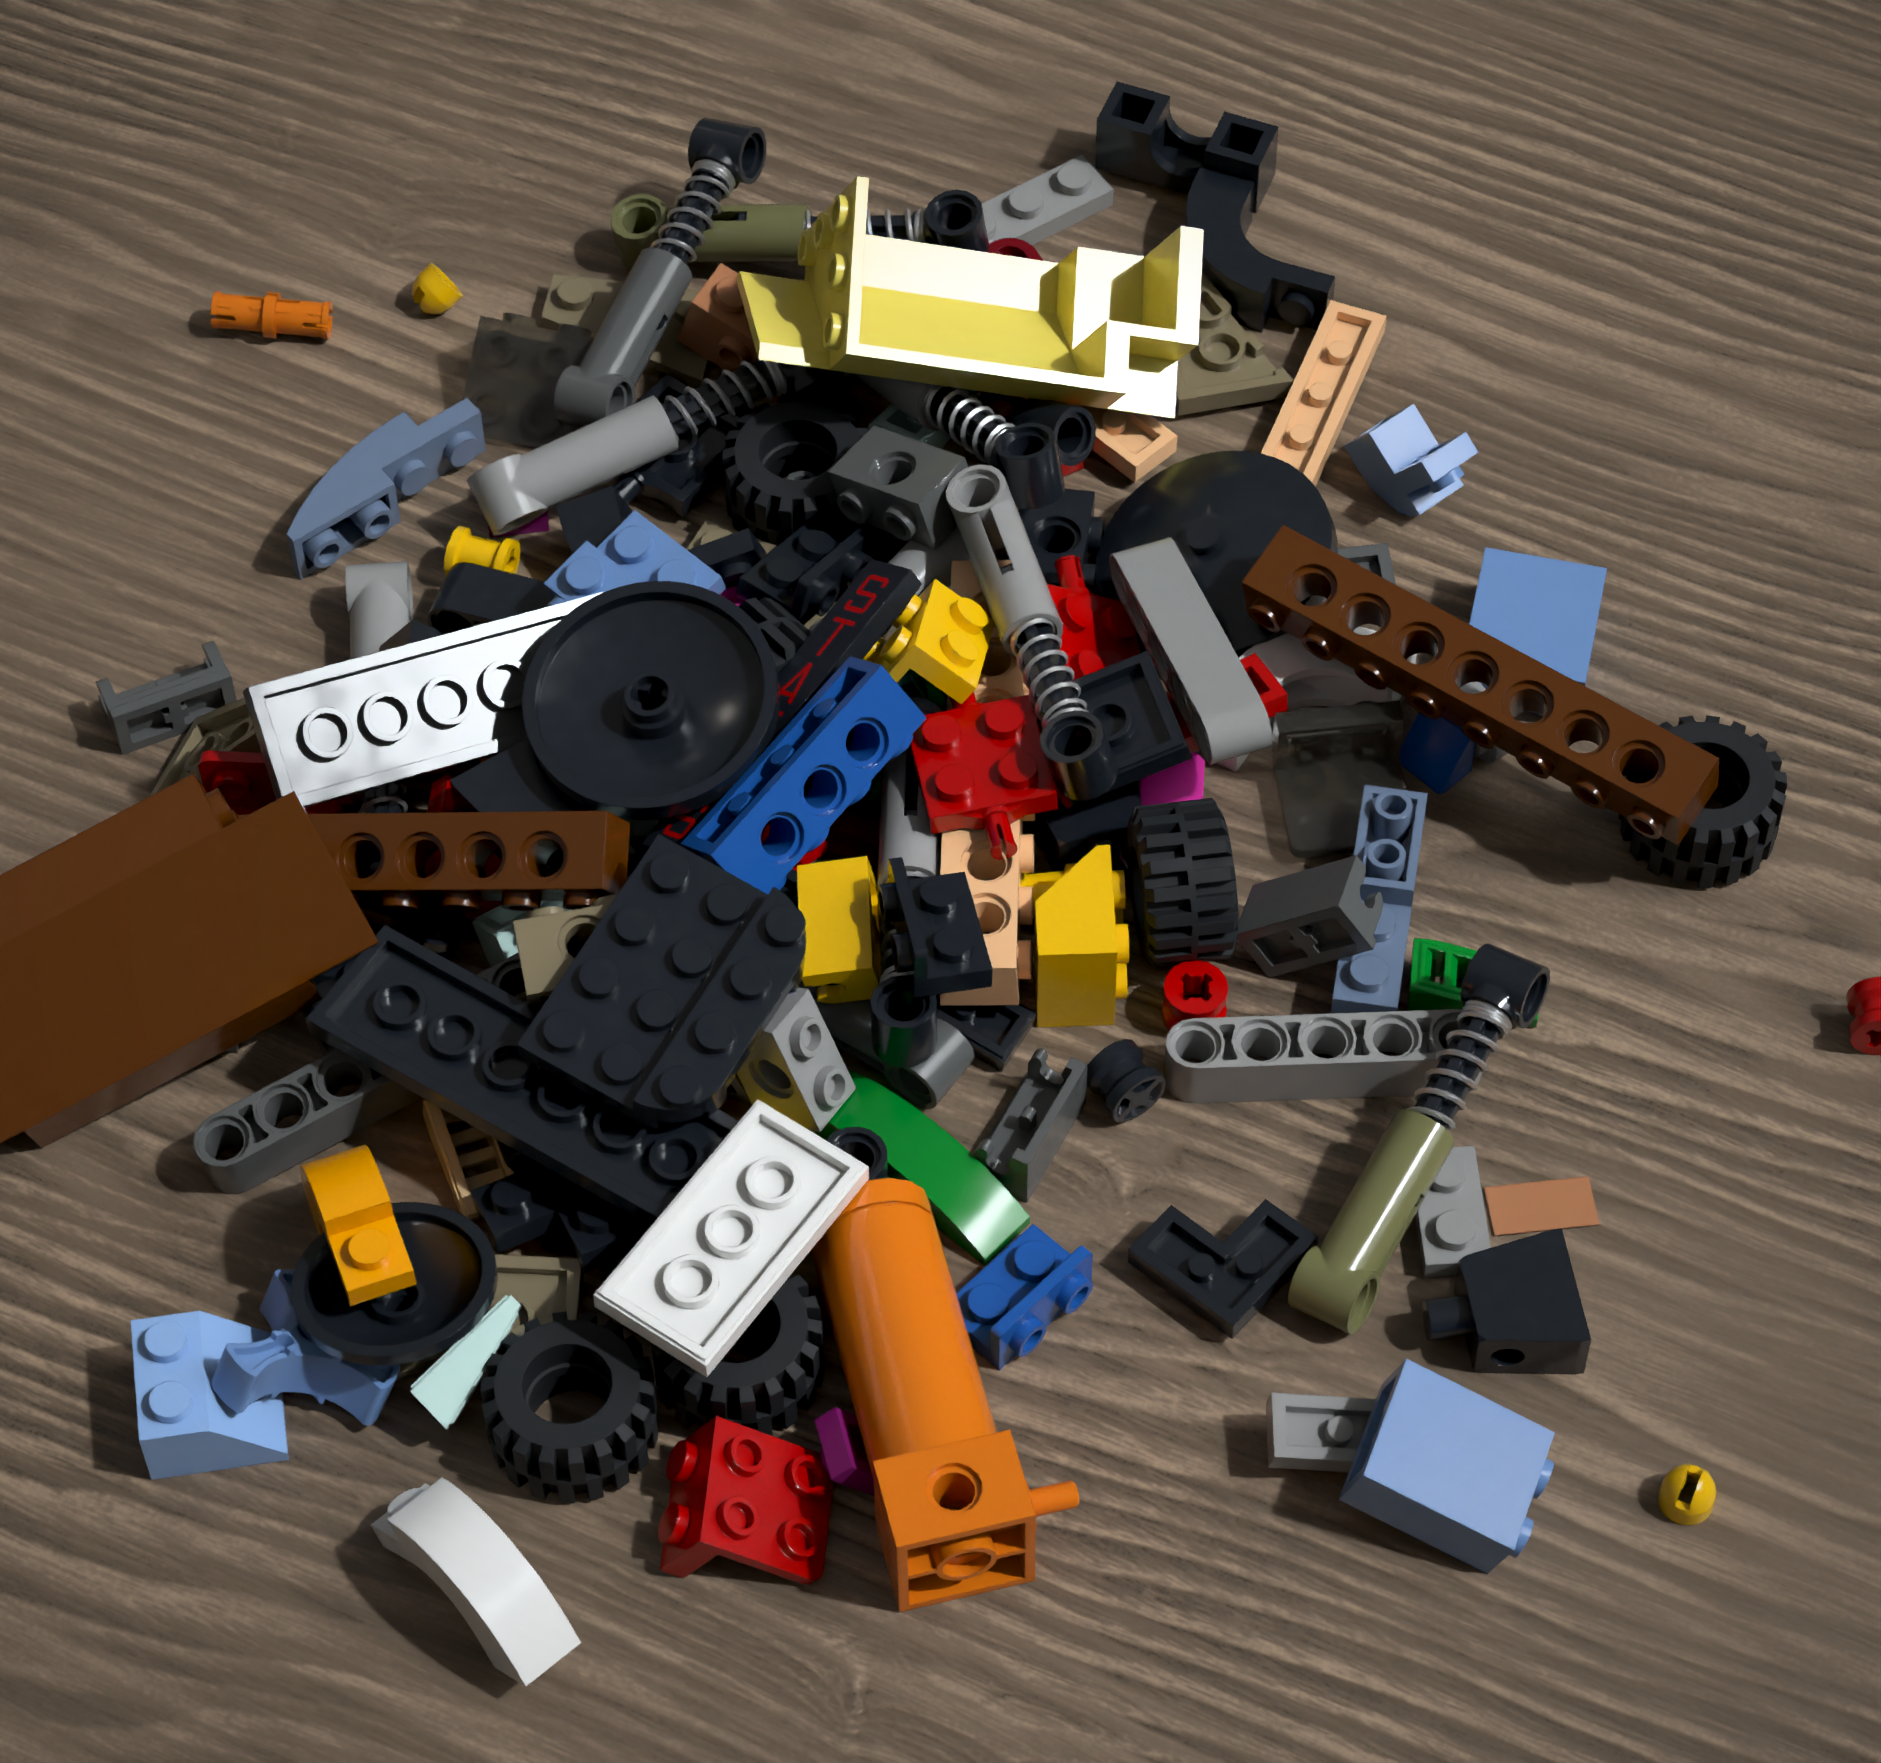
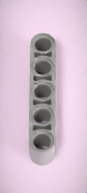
(1190, 651)
(1292, 1048)

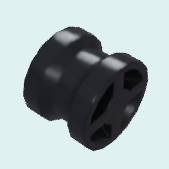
(1124, 1080)

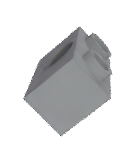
(798, 1065)

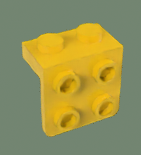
(938, 639)

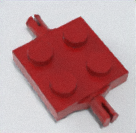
(1094, 627)
(983, 768)

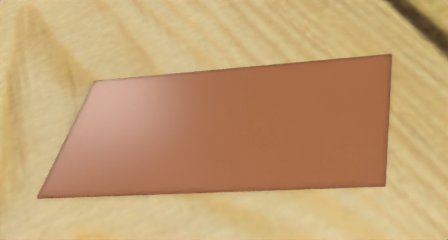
(1541, 1205)

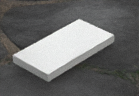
(731, 1237)

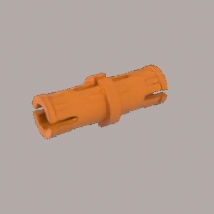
(271, 315)

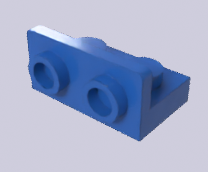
(1022, 1294)

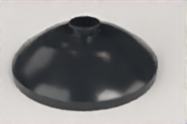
(452, 1293)

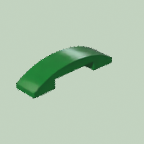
(962, 1192)

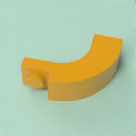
(358, 1222)

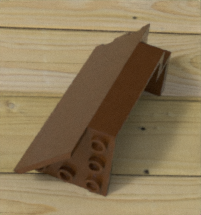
(159, 950)

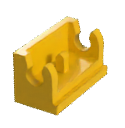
(840, 928)

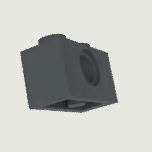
(897, 486)

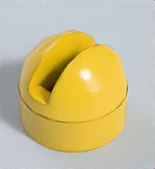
(434, 291)
(1702, 1500)

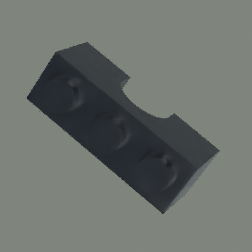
(1145, 144)

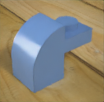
(1407, 463)

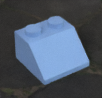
(179, 1414)

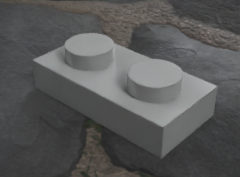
(1452, 1216)
(1315, 1430)

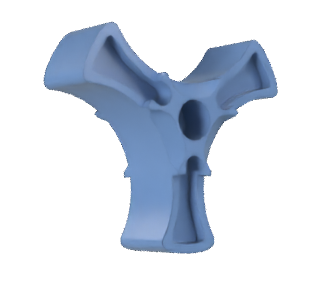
(295, 1364)

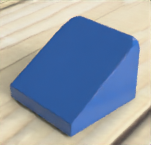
(1437, 753)

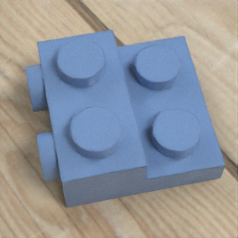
(629, 555)

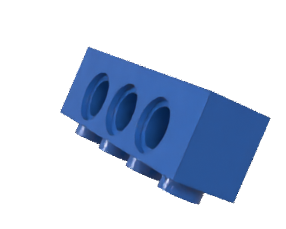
(814, 744)

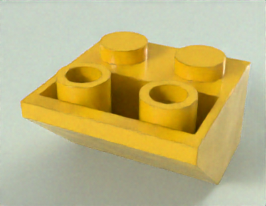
(1081, 945)

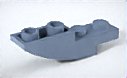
(363, 488)
(1390, 849)

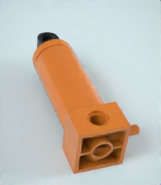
(944, 1479)

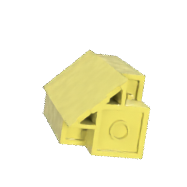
(1070, 332)

